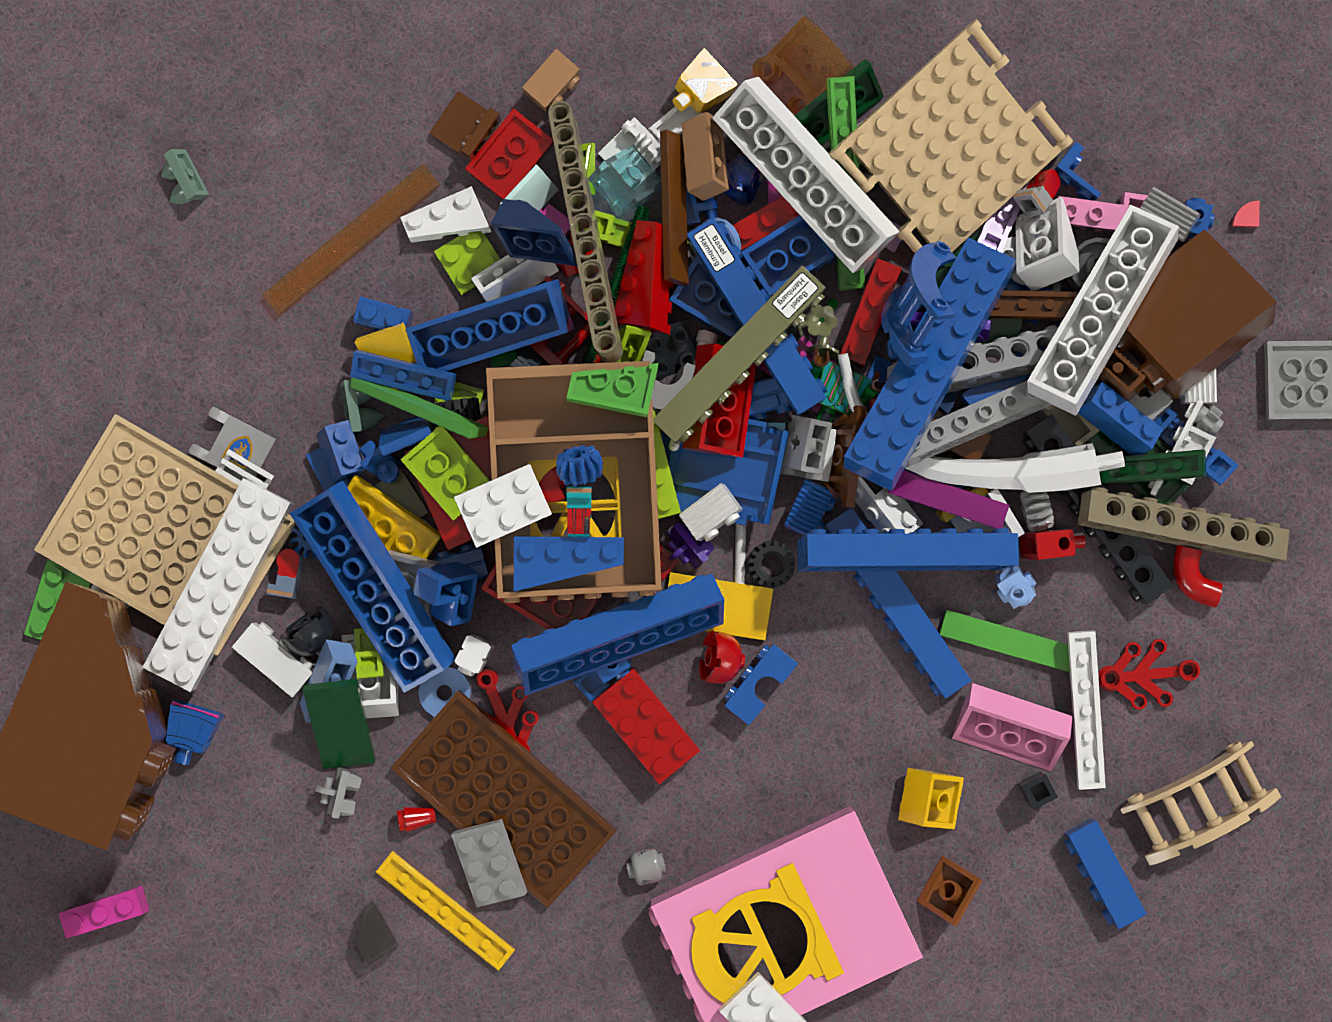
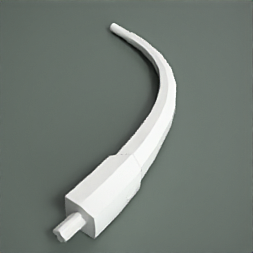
(1034, 472)

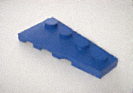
(558, 558)

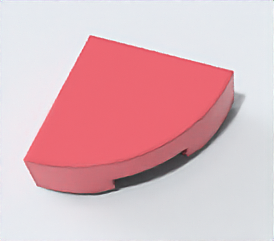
(1247, 216)

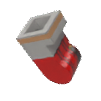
(1038, 193)

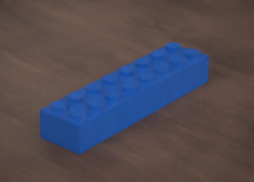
(907, 552)
(373, 586)
(618, 633)

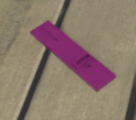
(951, 499)

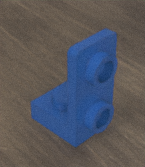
(1068, 177)

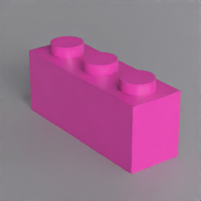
(104, 911)

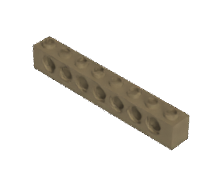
(1095, 515)

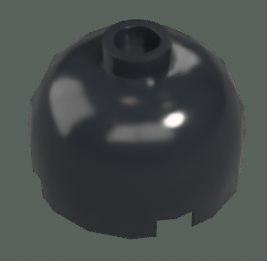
(309, 633)

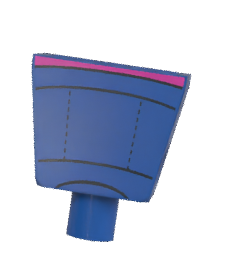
(191, 729)

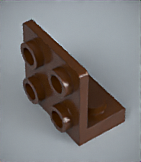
(465, 125)

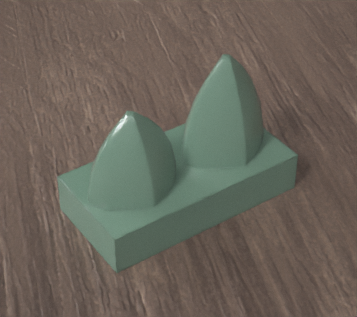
(180, 167)
(359, 418)

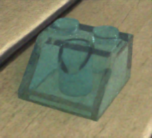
(626, 181)

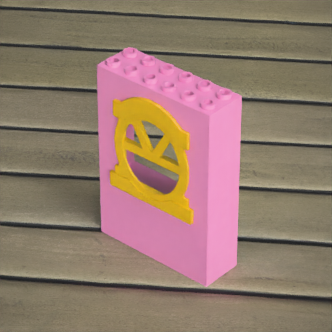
(827, 880)

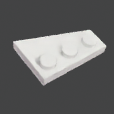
(448, 216)

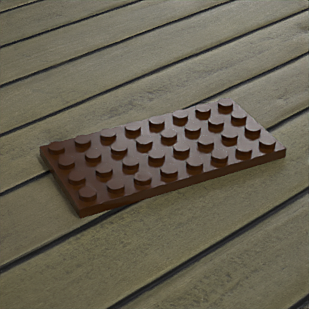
(484, 774)

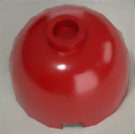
(722, 658)

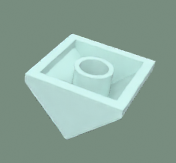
(534, 189)

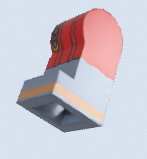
(288, 575)

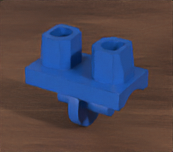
(382, 466)

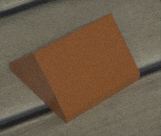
(949, 890)

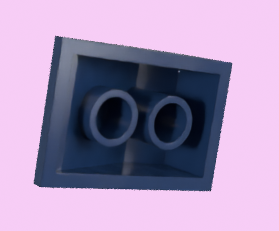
(531, 234)

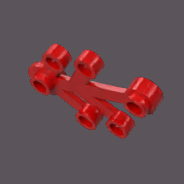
(1142, 674)
(505, 719)

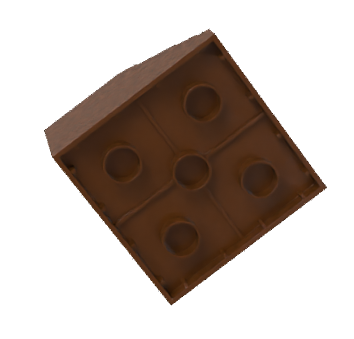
(85, 726)

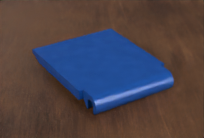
(749, 479)

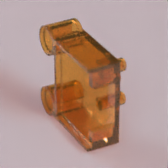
(806, 59)

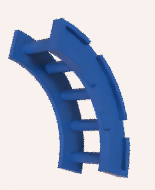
(917, 292)

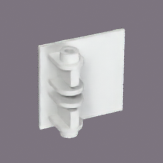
(634, 133)

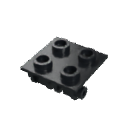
(673, 349)

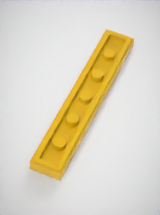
(445, 910)

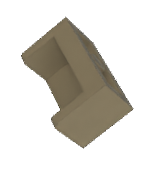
(1075, 427)

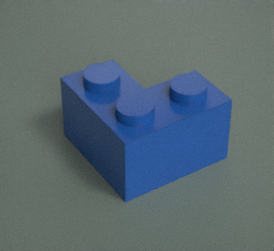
(449, 590)

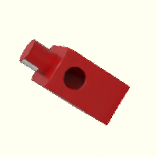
(1050, 544)

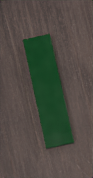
(1157, 467)

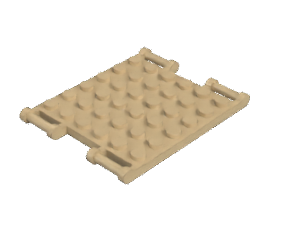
(951, 143)

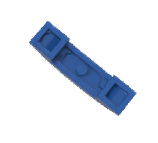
(1218, 464)

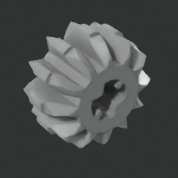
(1036, 510)

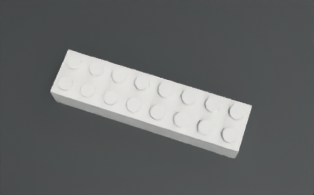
(805, 174)
(1103, 310)
(218, 585)

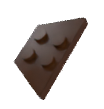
(841, 480)

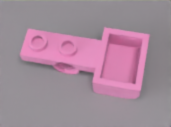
(1100, 215)

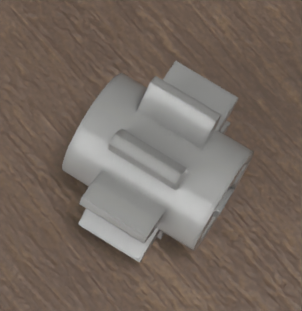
(1209, 420)

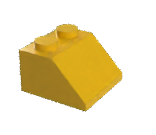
(930, 798)

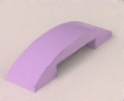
(998, 226)

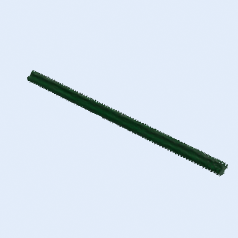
(640, 214)

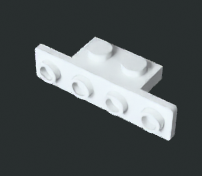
(1188, 439)
(885, 509)

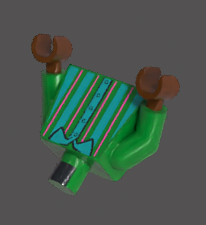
(832, 379)

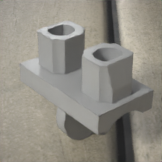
(338, 804)

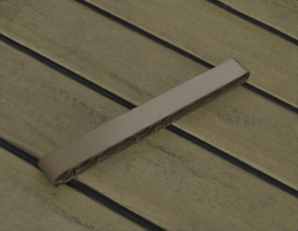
(588, 240)

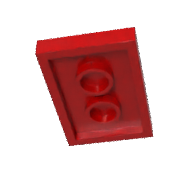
(509, 154)

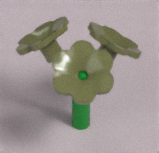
(820, 321)

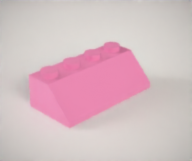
(1013, 727)

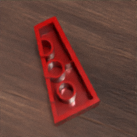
(643, 291)

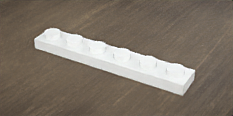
(1086, 709)

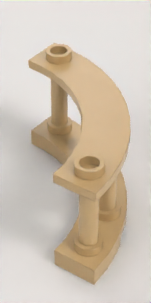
(1216, 825)

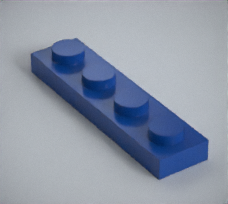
(403, 375)

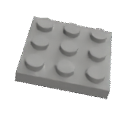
(1298, 380)

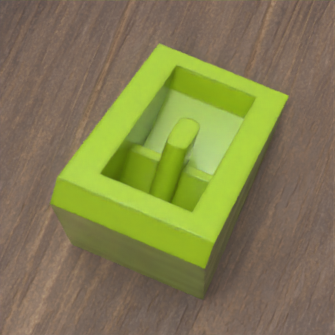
(634, 343)

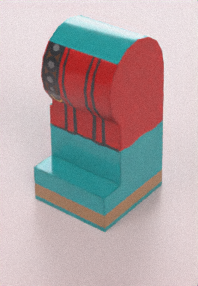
(578, 511)

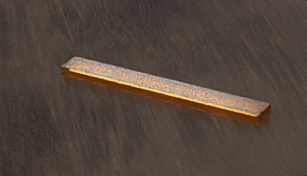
(351, 239)

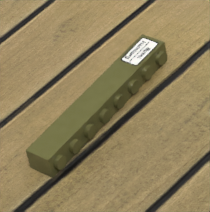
(739, 354)

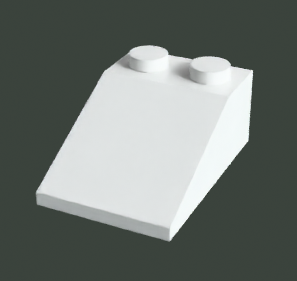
(1045, 247)
(377, 693)

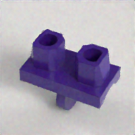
(686, 548)

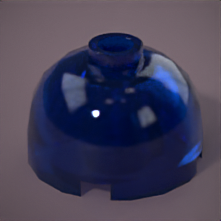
(742, 180)

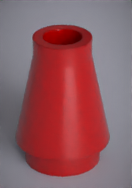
(413, 818)

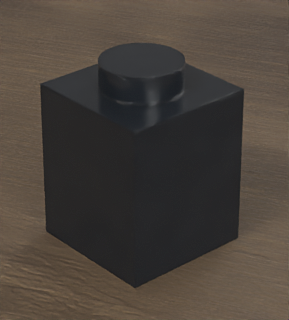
(1037, 790)

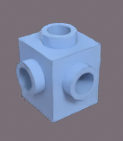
(1015, 586)

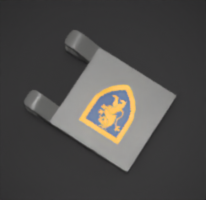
(239, 438)

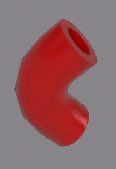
(1190, 579)

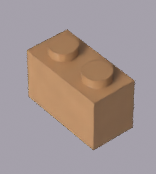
(552, 80)

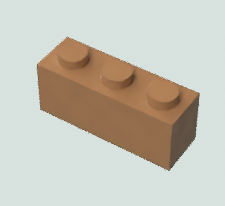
(704, 157)

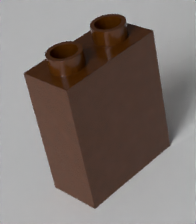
(1195, 316)

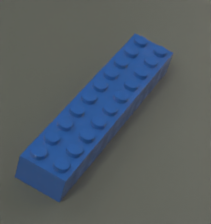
(916, 391)

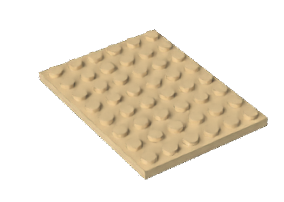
(144, 521)

